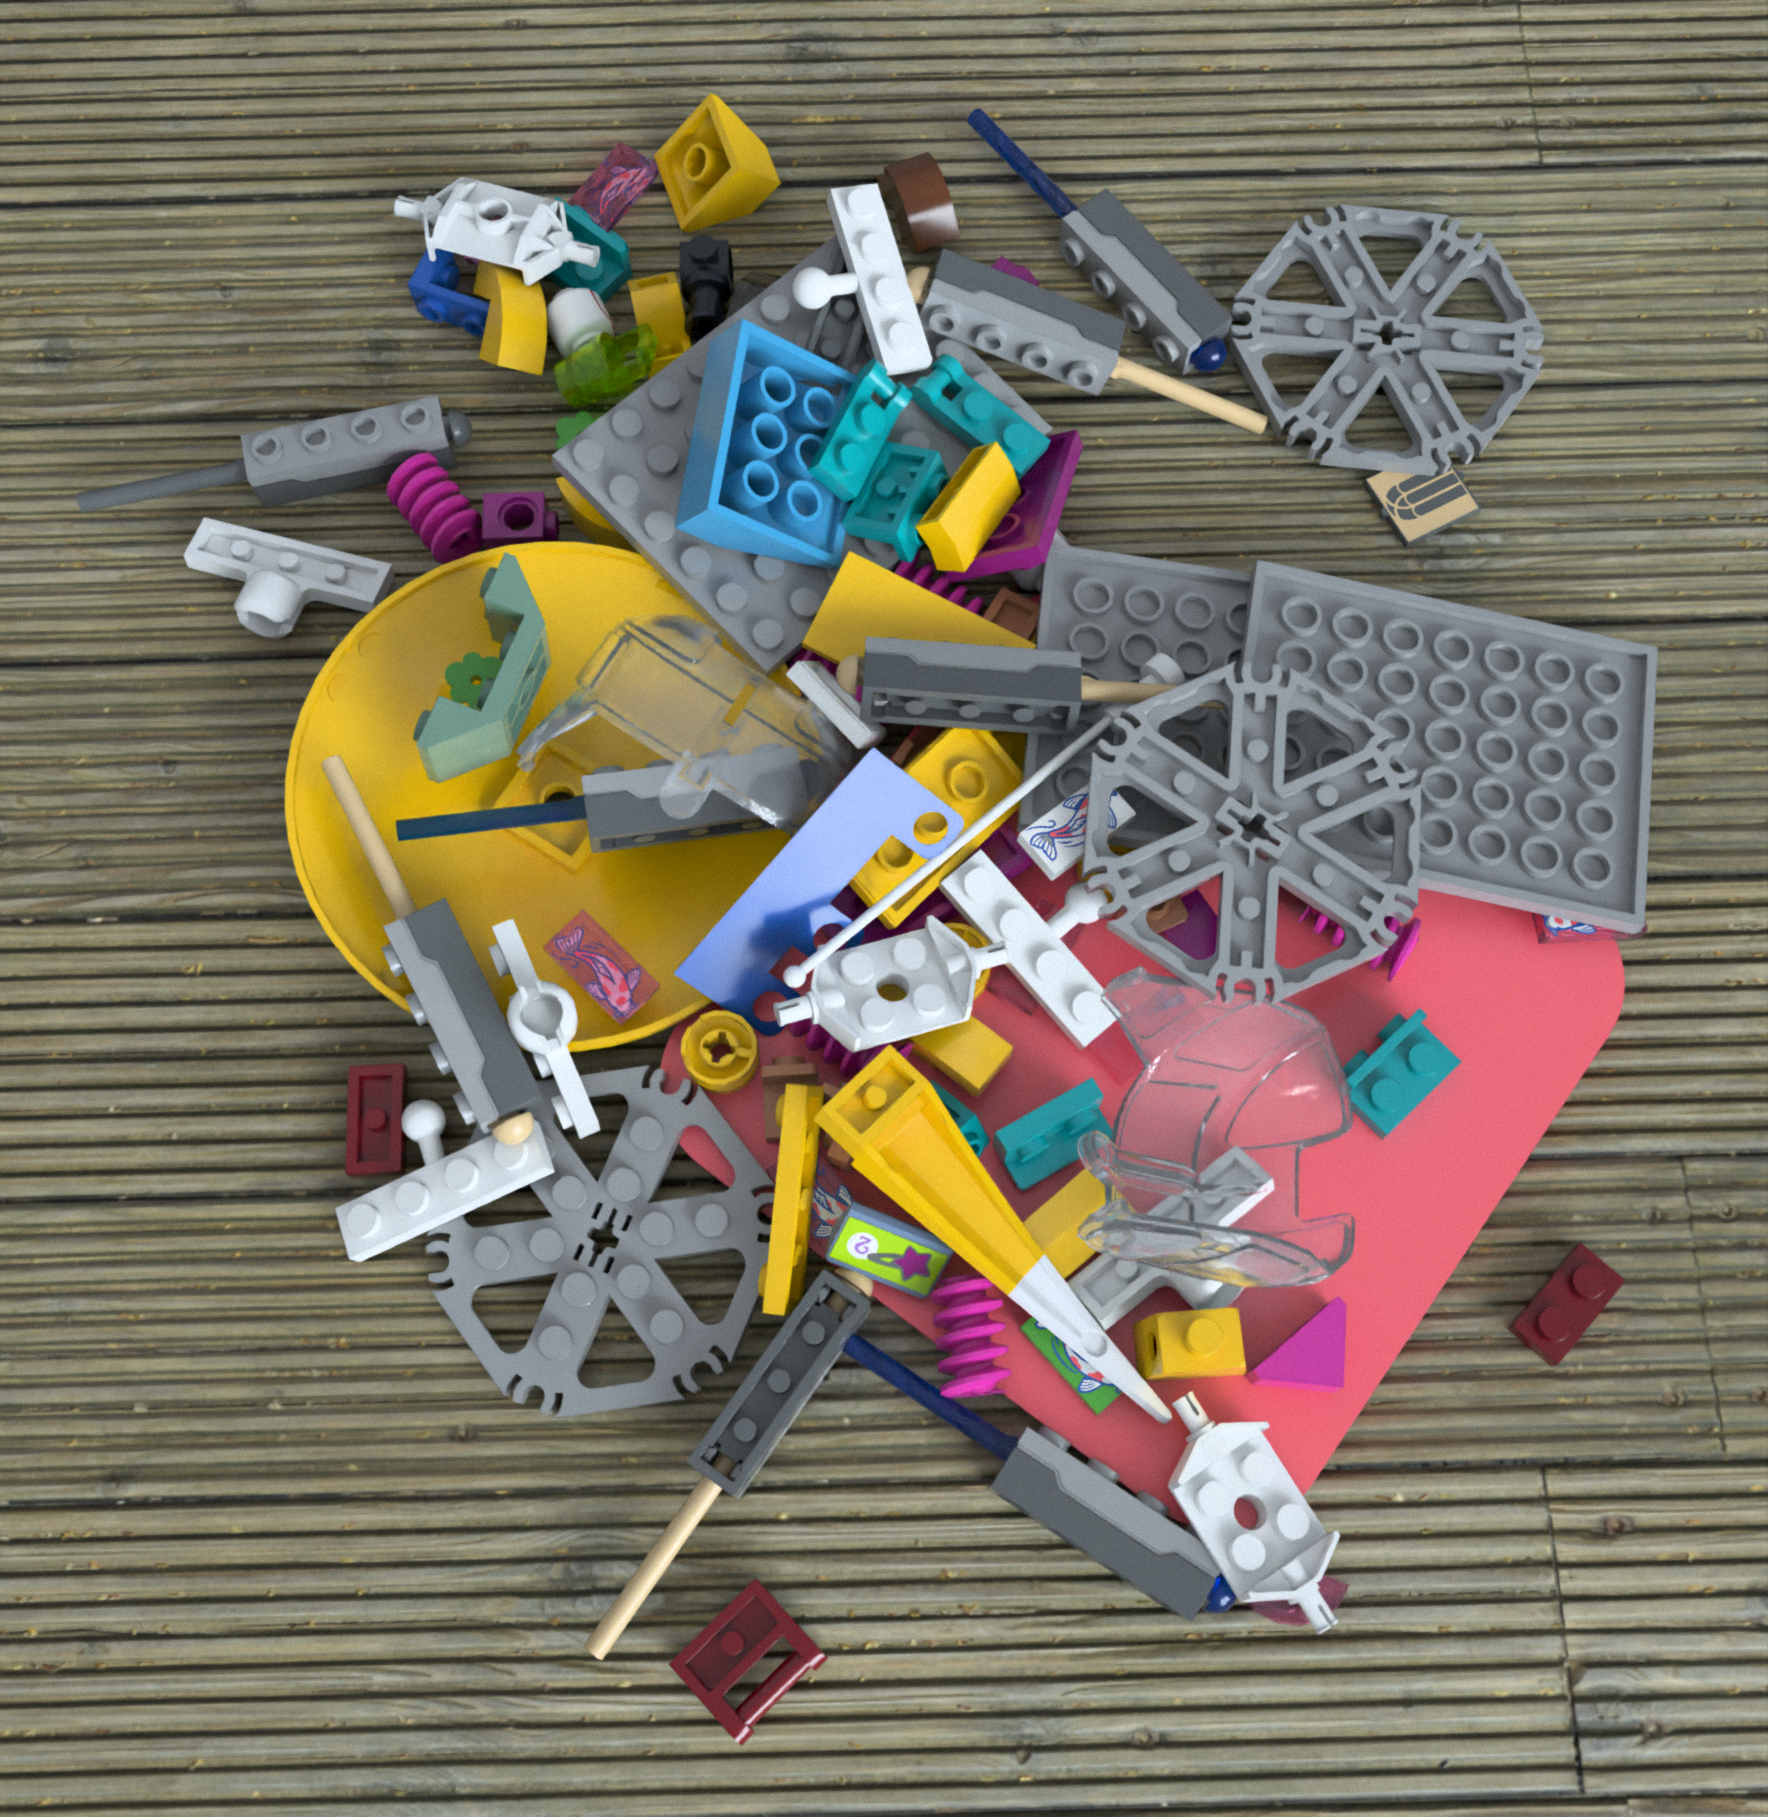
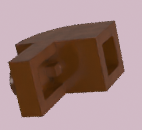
(919, 201)

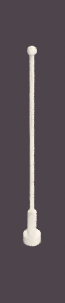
(1157, 670)

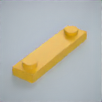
(783, 1275)

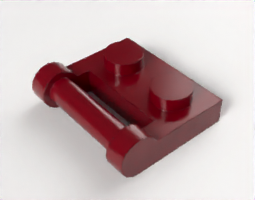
(733, 1647)

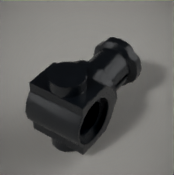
(705, 282)

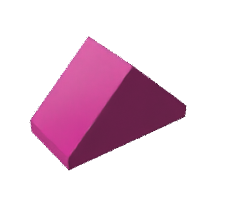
(1310, 1356)

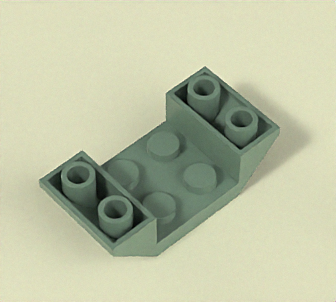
(460, 738)

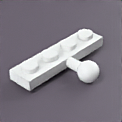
(874, 277)
(1035, 946)
(442, 1187)

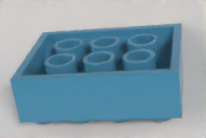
(753, 449)

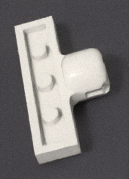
(284, 575)
(544, 1022)
(1115, 1286)

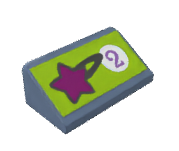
(887, 1250)

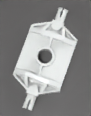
(527, 237)
(928, 964)
(1286, 1548)

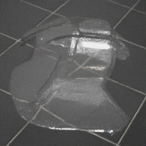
(672, 688)
(1218, 1107)

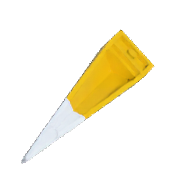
(923, 1162)

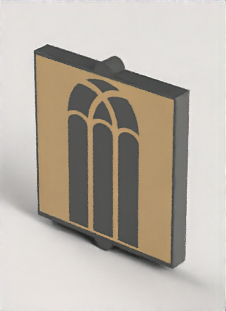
(1421, 503)

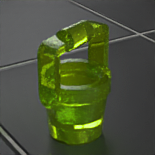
(601, 368)

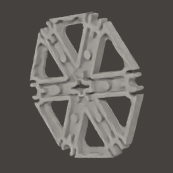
(1418, 337)
(1288, 819)
(636, 1278)

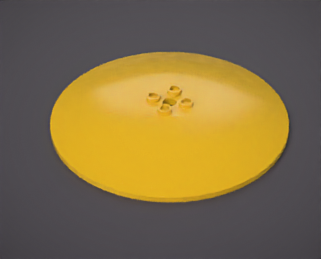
(366, 710)

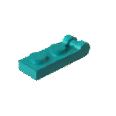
(977, 414)
(859, 431)

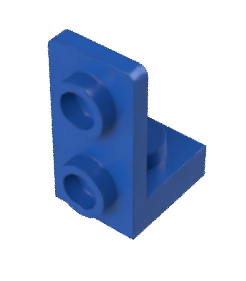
(435, 295)

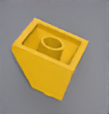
(715, 167)

